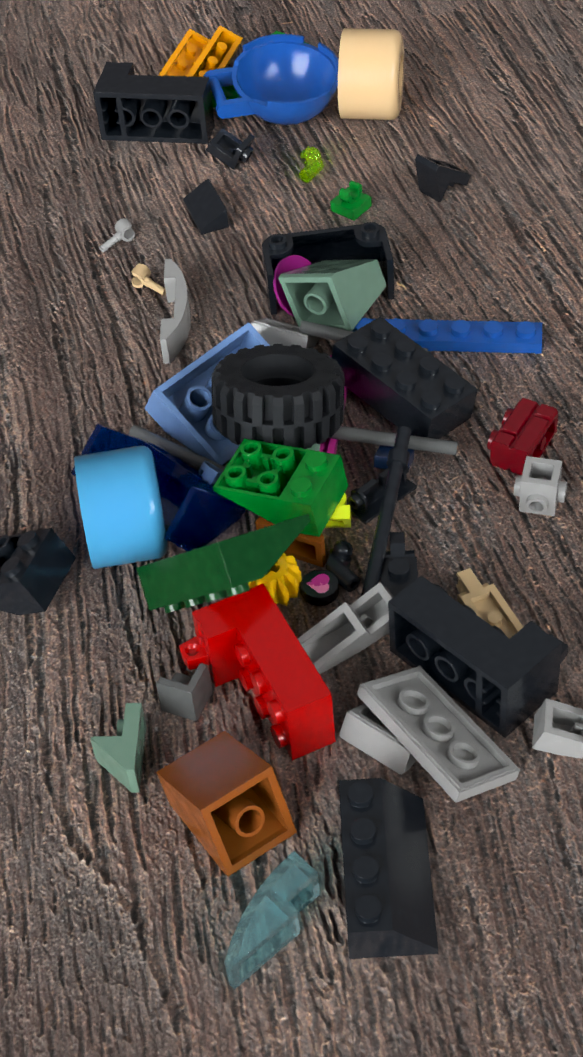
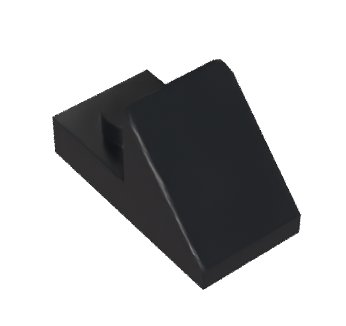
(436, 176)

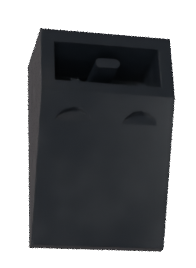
(32, 570)

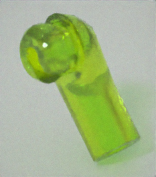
(313, 163)

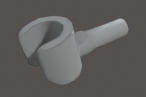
(124, 233)

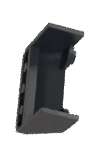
(338, 243)

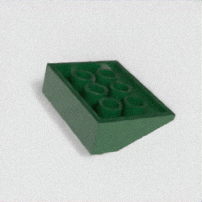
(217, 568)

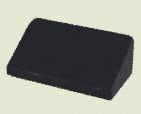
(206, 208)

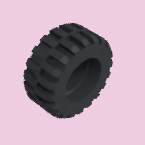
(278, 395)

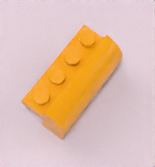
(199, 54)

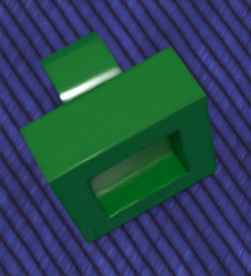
(351, 201)

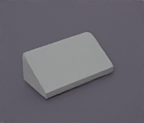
(283, 333)
(372, 737)

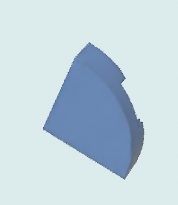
(210, 472)

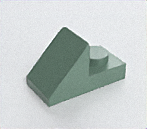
(124, 753)

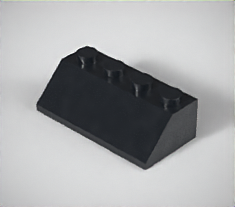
(386, 871)

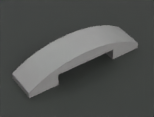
(175, 330)

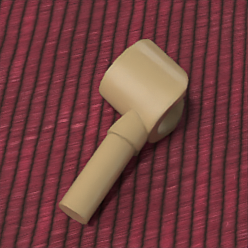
(141, 277)

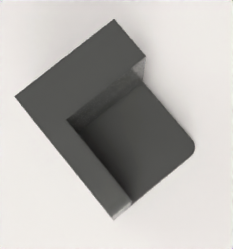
(185, 694)

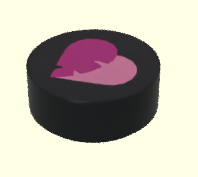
(320, 587)

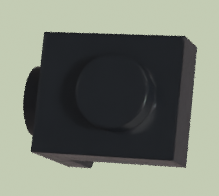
(230, 149)

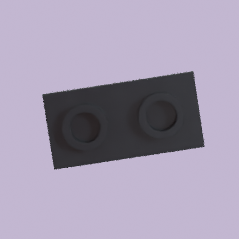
(367, 499)

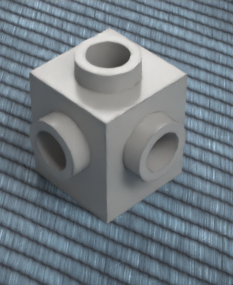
(540, 486)

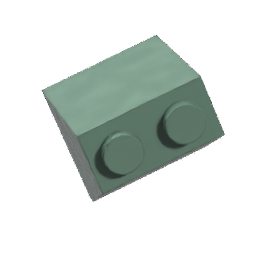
(333, 291)

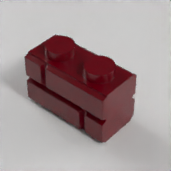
(523, 433)

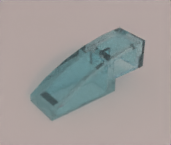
(271, 918)

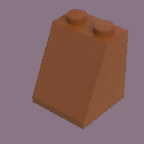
(228, 801)

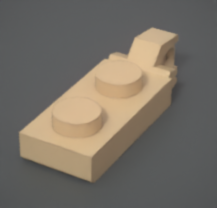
(486, 603)

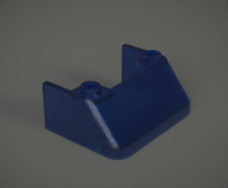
(188, 501)

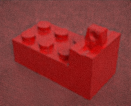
(254, 642)

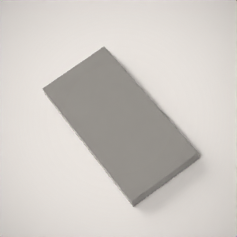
(438, 733)

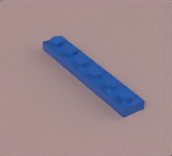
(470, 335)

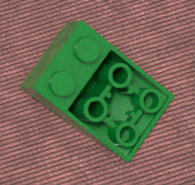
(284, 483)

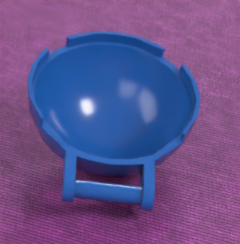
(277, 80)

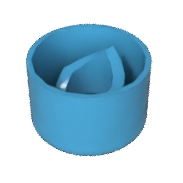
(121, 506)

